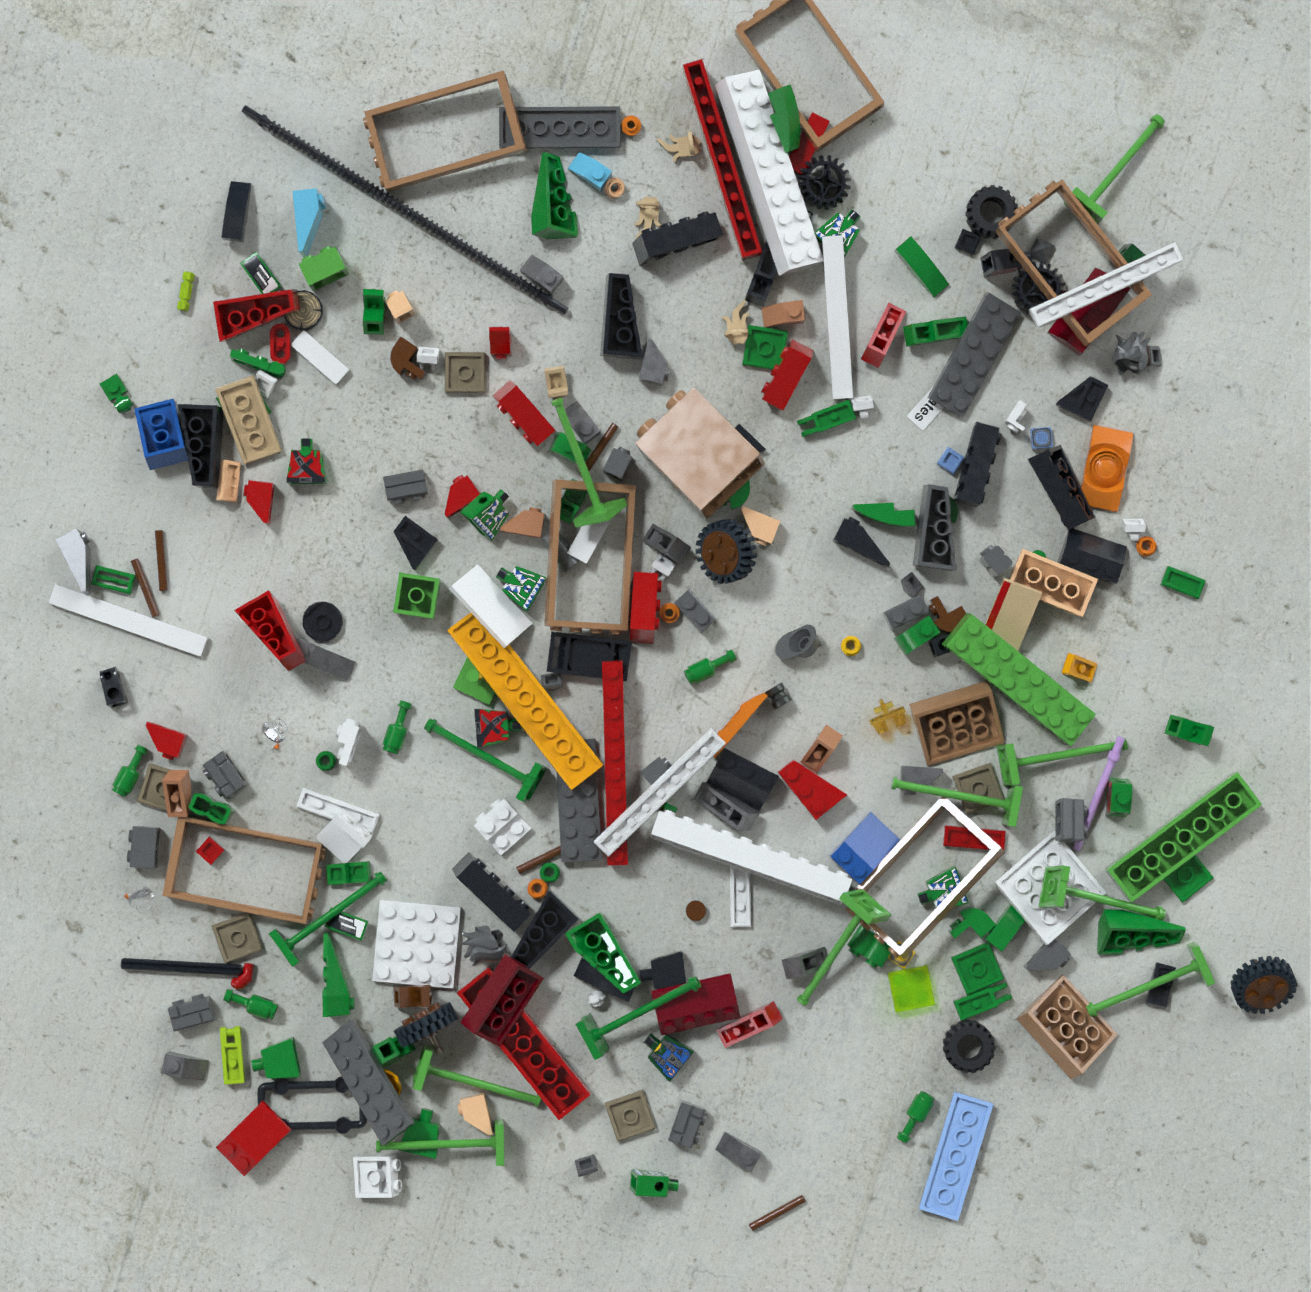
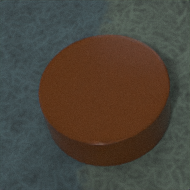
(695, 910)

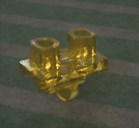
(879, 721)

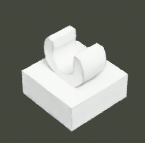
(428, 355)
(265, 383)
(862, 404)
(1133, 527)
(664, 565)

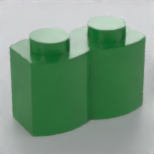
(206, 805)
(866, 944)

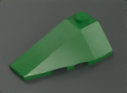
(551, 206)
(1127, 930)
(600, 947)
(336, 994)

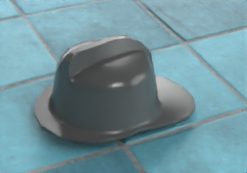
(798, 642)

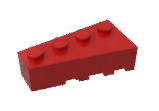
(250, 312)
(270, 625)

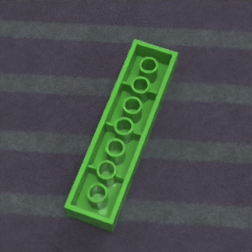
(1018, 679)
(1183, 836)

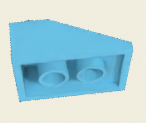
(308, 215)

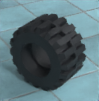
(987, 194)
(984, 1055)

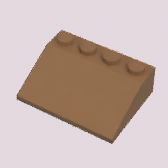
(957, 723)
(1065, 1028)

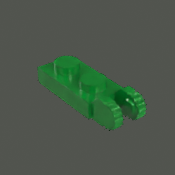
(259, 363)
(829, 418)
(980, 1001)

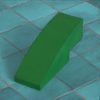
(786, 118)
(921, 266)
(934, 331)
(885, 514)
(1005, 928)

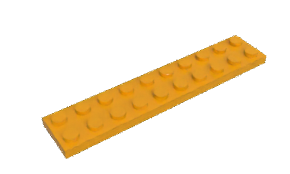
(527, 702)

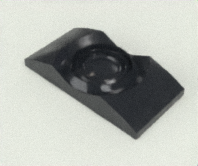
(584, 654)

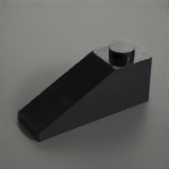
(857, 539)

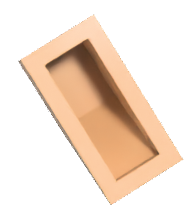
(399, 306)
(760, 526)
(476, 1112)

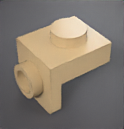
(556, 382)

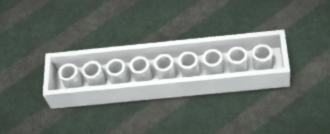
(769, 173)
(749, 857)

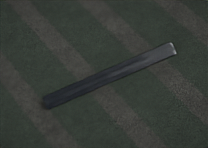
(181, 966)

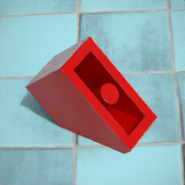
(500, 342)
(460, 495)
(260, 498)
(167, 740)

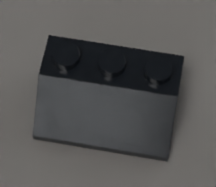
(1093, 556)
(742, 779)

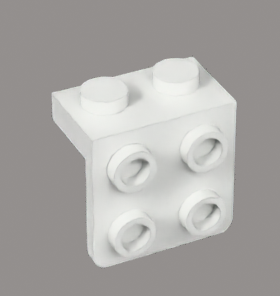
(344, 836)

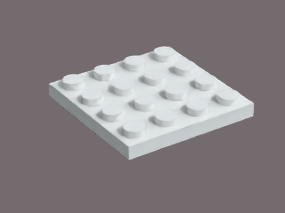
(1024, 883)
(416, 944)

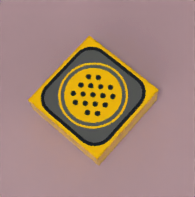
(899, 960)

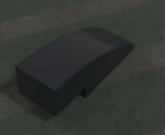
(236, 211)
(762, 278)
(592, 976)

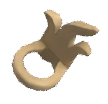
(685, 145)
(648, 211)
(737, 329)

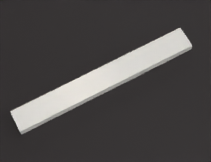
(1106, 285)
(837, 317)
(128, 620)
(659, 792)

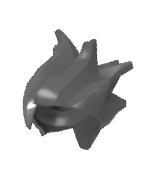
(1131, 354)
(483, 945)

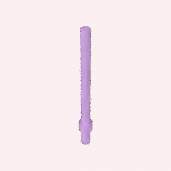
(1114, 757)

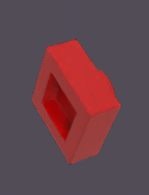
(210, 850)

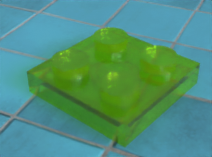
(911, 988)

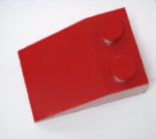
(253, 1138)

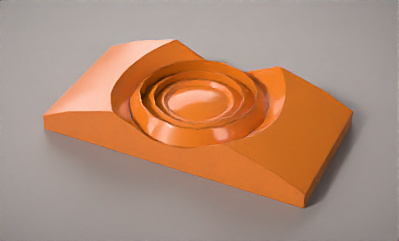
(1106, 467)
(738, 720)

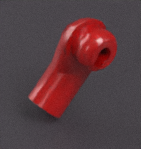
(244, 979)

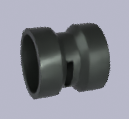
(778, 696)

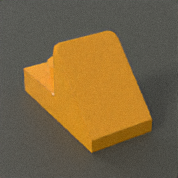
(1079, 667)

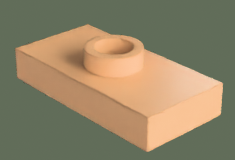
(228, 481)

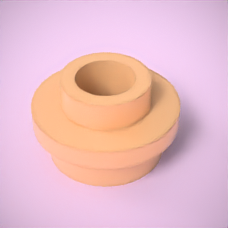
(620, 187)

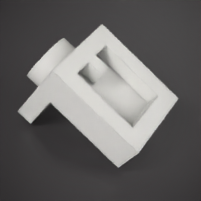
(1016, 414)

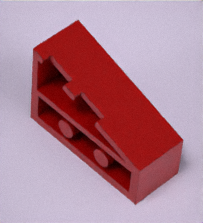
(787, 374)
(523, 413)
(644, 607)
(811, 790)

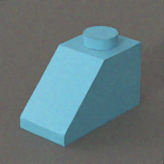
(590, 171)

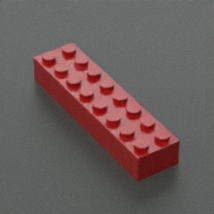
(535, 1057)

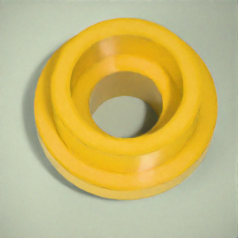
(857, 648)

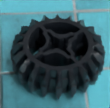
(826, 173)
(1041, 297)

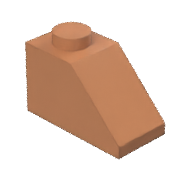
(783, 314)
(526, 523)
(821, 748)
(177, 792)

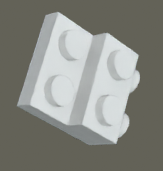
(349, 735)
(501, 826)
(377, 1176)

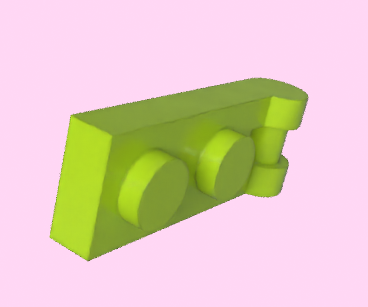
(232, 1055)

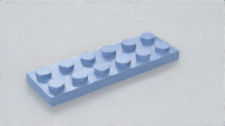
(955, 1156)

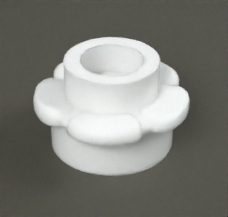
(596, 998)

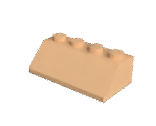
(1059, 584)

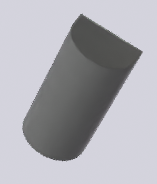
(565, 560)

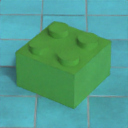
(323, 268)
(417, 595)

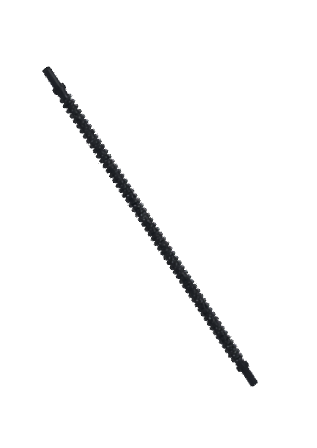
(375, 191)

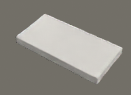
(490, 606)

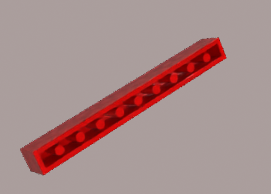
(721, 159)
(614, 751)

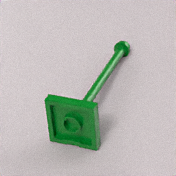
(529, 781)
(287, 945)
(594, 1036)

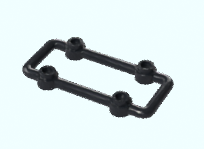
(342, 1124)

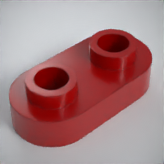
(280, 344)

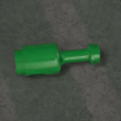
(705, 668)
(396, 732)
(128, 774)
(255, 1005)
(917, 1112)

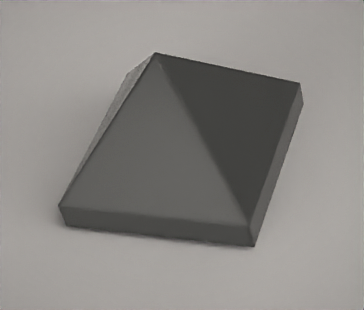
(1041, 250)
(1154, 356)
(911, 584)
(551, 681)
(586, 1165)

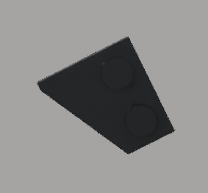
(1084, 398)
(414, 541)

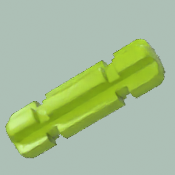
(185, 291)

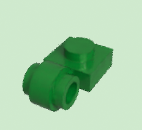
(114, 389)

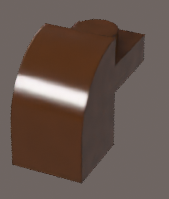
(401, 359)
(946, 621)
(412, 996)

